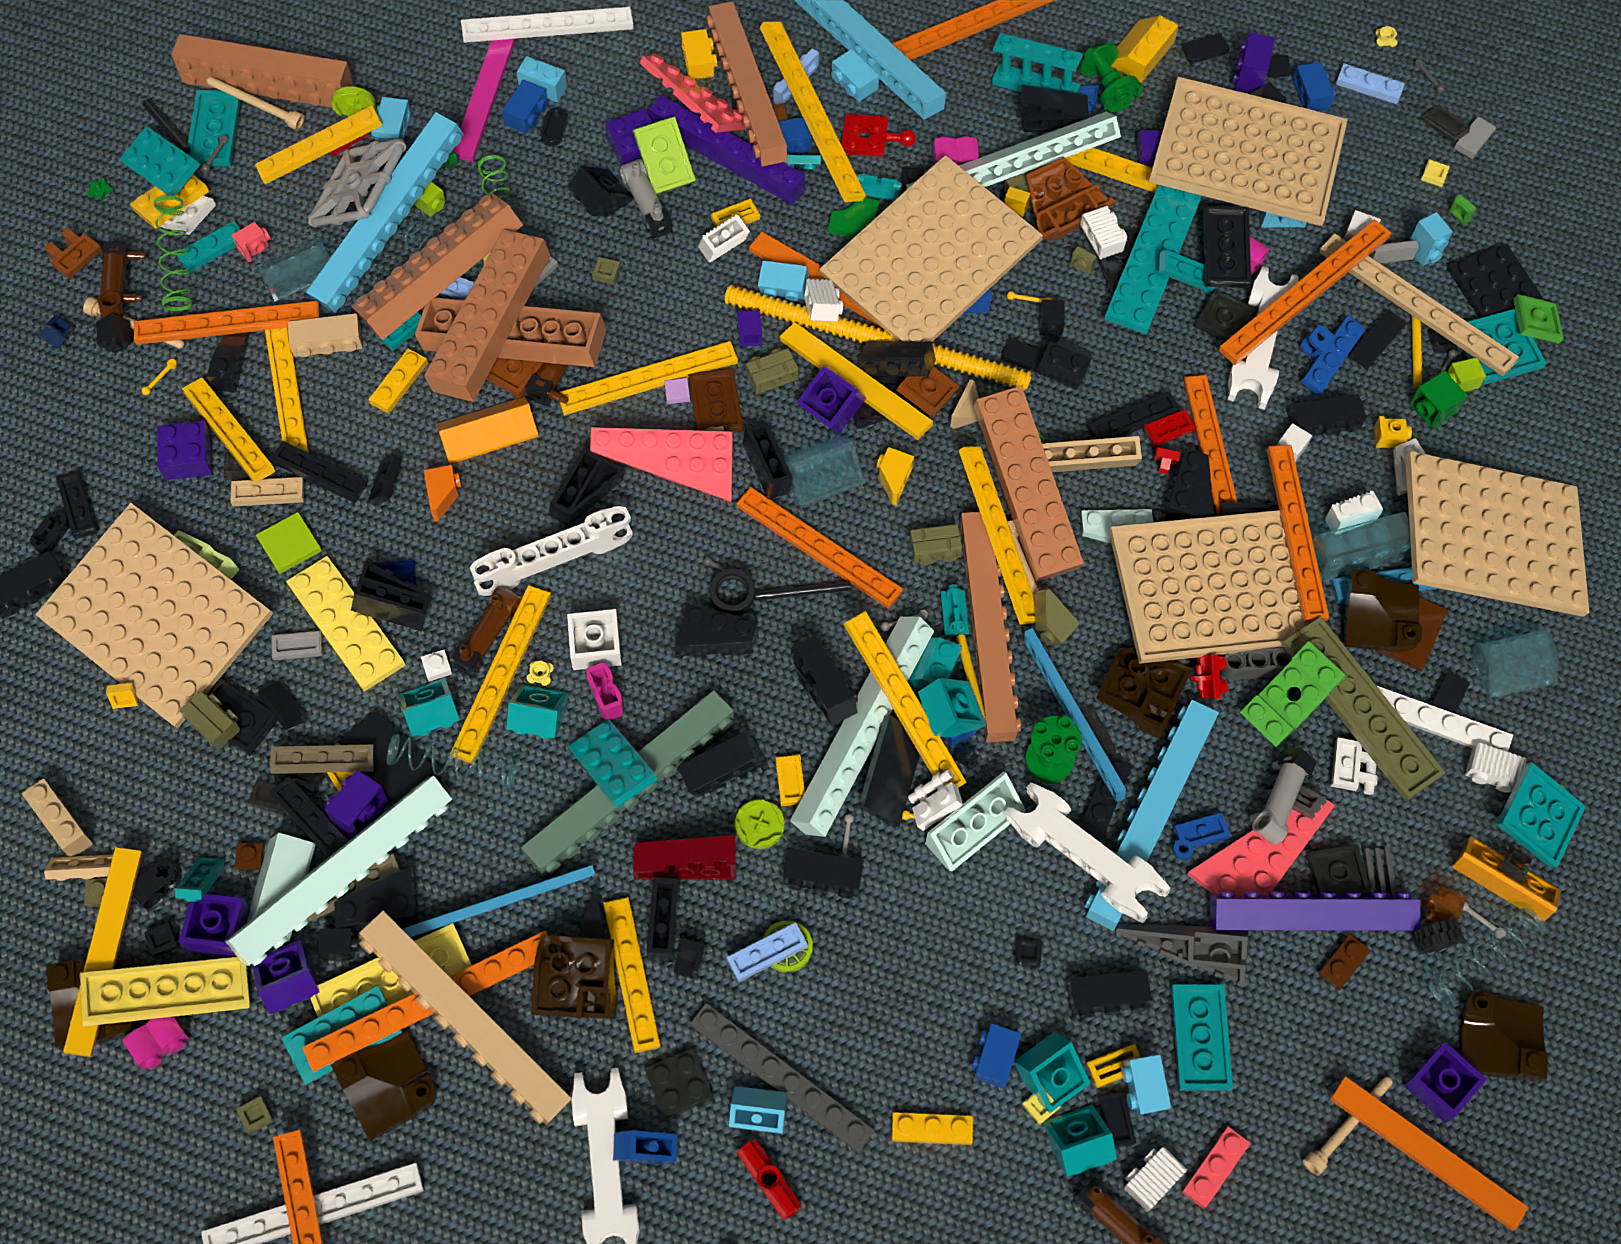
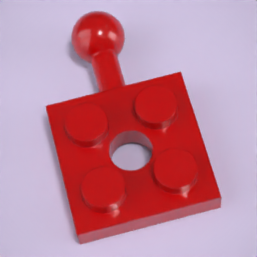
(875, 143)

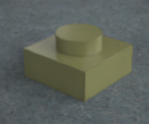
(1083, 260)
(606, 270)
(94, 892)
(254, 1115)

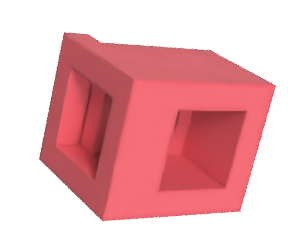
(251, 240)

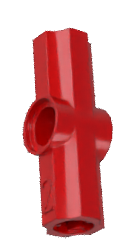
(778, 1194)

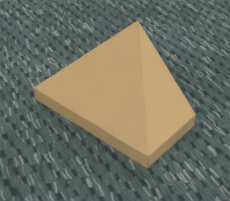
(964, 411)

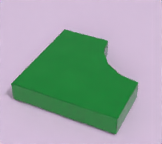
(853, 219)

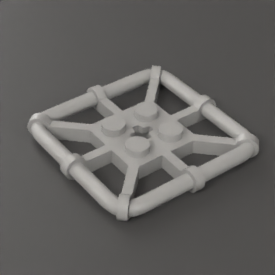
(352, 180)

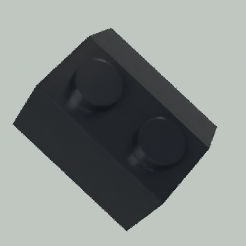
(599, 191)
(1064, 362)

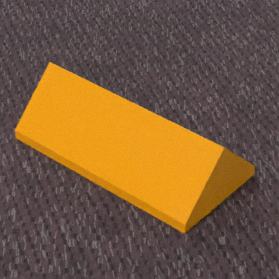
(487, 430)
(1482, 864)

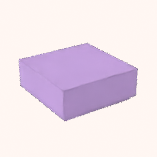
(677, 391)

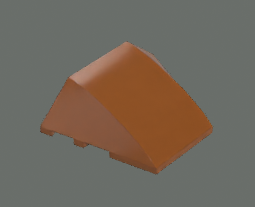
(1061, 197)

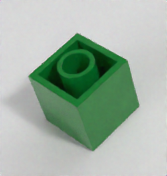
(1438, 399)

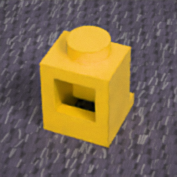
(1391, 432)

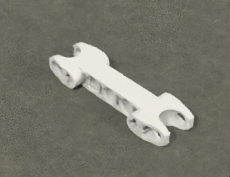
(1255, 370)
(595, 536)
(1121, 878)
(600, 1116)

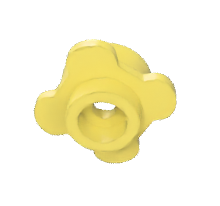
(1386, 36)
(545, 668)

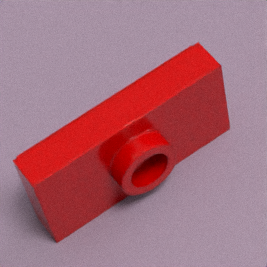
(1169, 427)

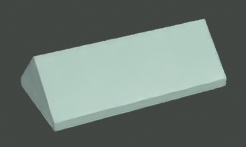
(974, 823)
(283, 866)

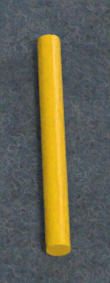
(1416, 352)
(969, 669)

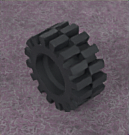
(1438, 936)

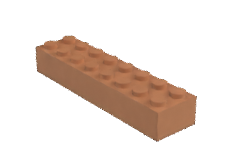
(260, 70)
(436, 265)
(487, 315)
(537, 335)
(1028, 484)

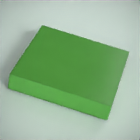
(1538, 319)

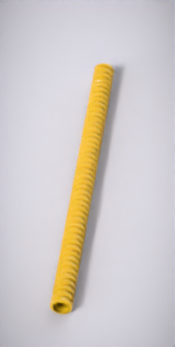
(864, 333)

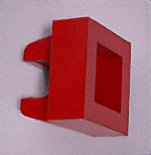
(1166, 458)

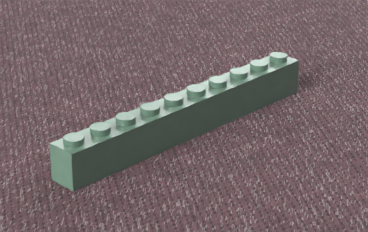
(594, 810)

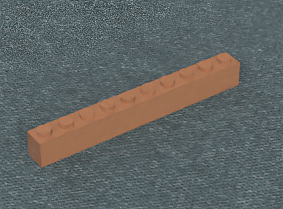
(746, 84)
(989, 631)

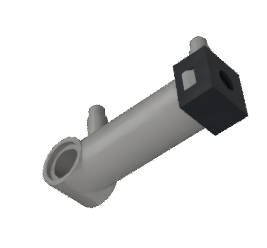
(656, 217)
(1293, 767)

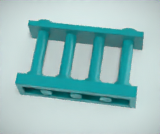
(1029, 51)

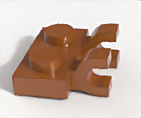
(76, 256)

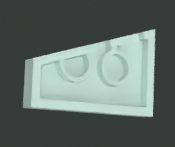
(1097, 523)

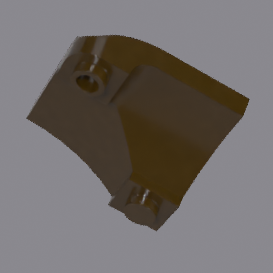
(1380, 613)
(1144, 690)
(575, 979)
(63, 988)
(1503, 1038)
(385, 1085)

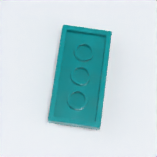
(213, 116)
(159, 162)
(612, 763)
(341, 1016)
(1201, 1038)

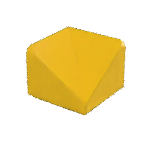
(1017, 200)

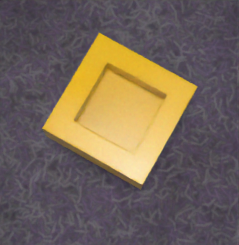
(122, 695)

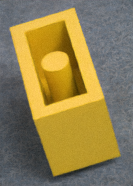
(698, 54)

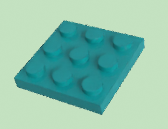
(1505, 330)
(1541, 815)

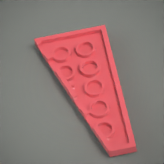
(693, 96)
(681, 456)
(1254, 862)

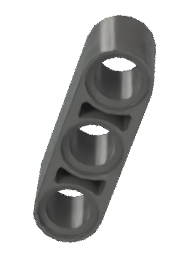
(1247, 670)

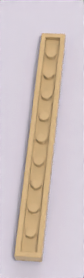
(1428, 311)

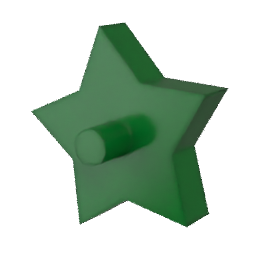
(99, 189)

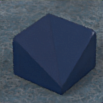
(56, 331)

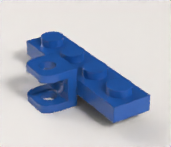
(1329, 352)

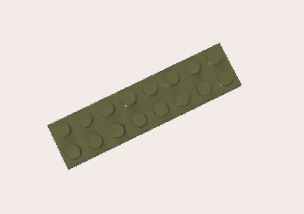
(1371, 716)

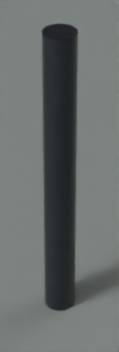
(164, 124)
(802, 590)

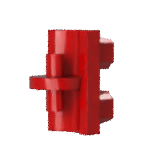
(1208, 676)

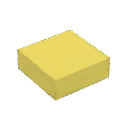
(1435, 173)
(1036, 1109)

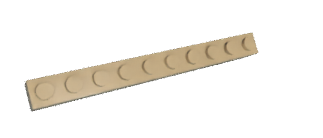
(464, 1018)

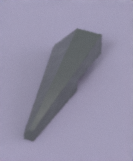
(1197, 946)

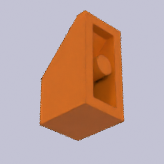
(441, 489)

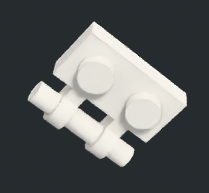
(1346, 767)
(939, 804)

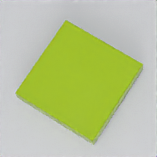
(288, 543)

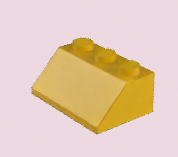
(1145, 46)

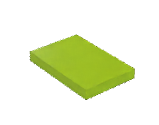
(664, 155)

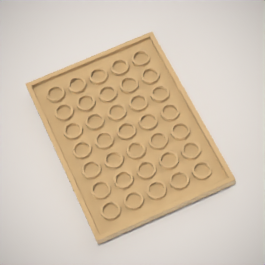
(1249, 151)
(931, 254)
(1496, 534)
(1207, 585)
(154, 613)

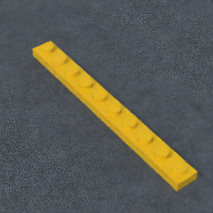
(812, 112)

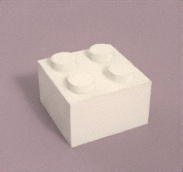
(594, 639)

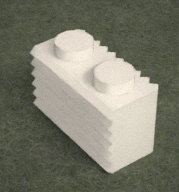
(1103, 232)
(723, 238)
(822, 300)
(1354, 511)
(1494, 767)
(1155, 1178)

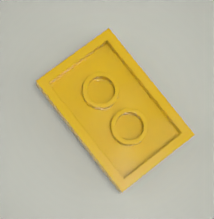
(189, 193)

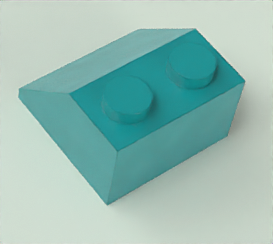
(936, 662)
(428, 707)
(951, 707)
(536, 711)
(1056, 1068)
(1080, 1140)

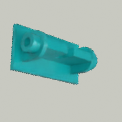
(880, 188)
(954, 611)

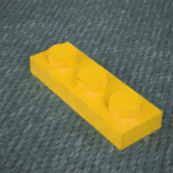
(398, 381)
(932, 1128)

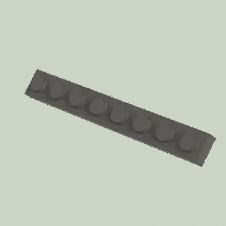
(782, 1078)

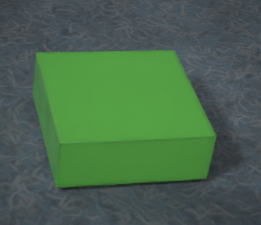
(1462, 209)

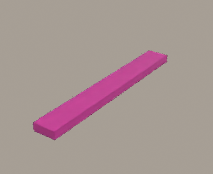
(483, 98)

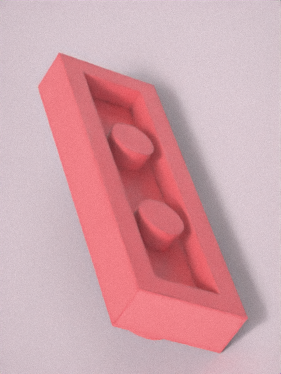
(1216, 1167)

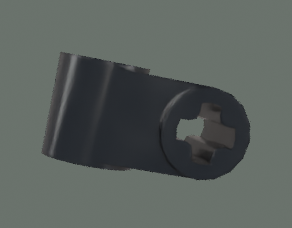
(154, 885)

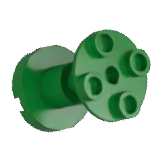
(1118, 89)
(1053, 749)

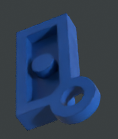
(1199, 833)

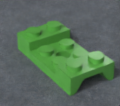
(1274, 711)

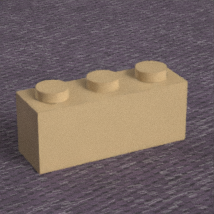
(325, 335)
(57, 818)

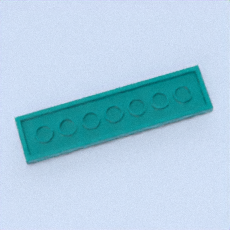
(1141, 283)

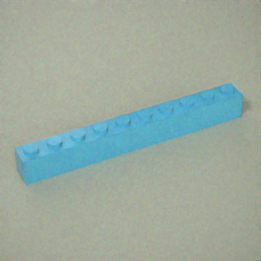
(882, 56)
(394, 203)
(1158, 798)

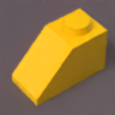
(894, 472)

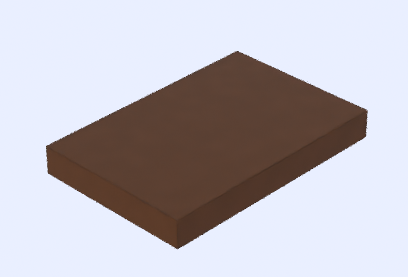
(715, 400)
(1431, 618)

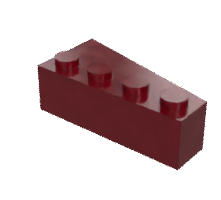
(686, 859)

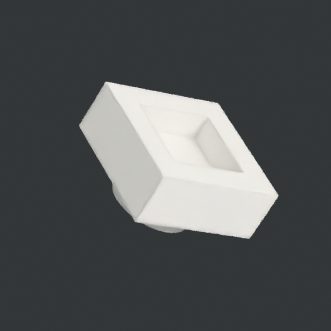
(436, 665)

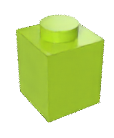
(431, 200)
(1467, 374)

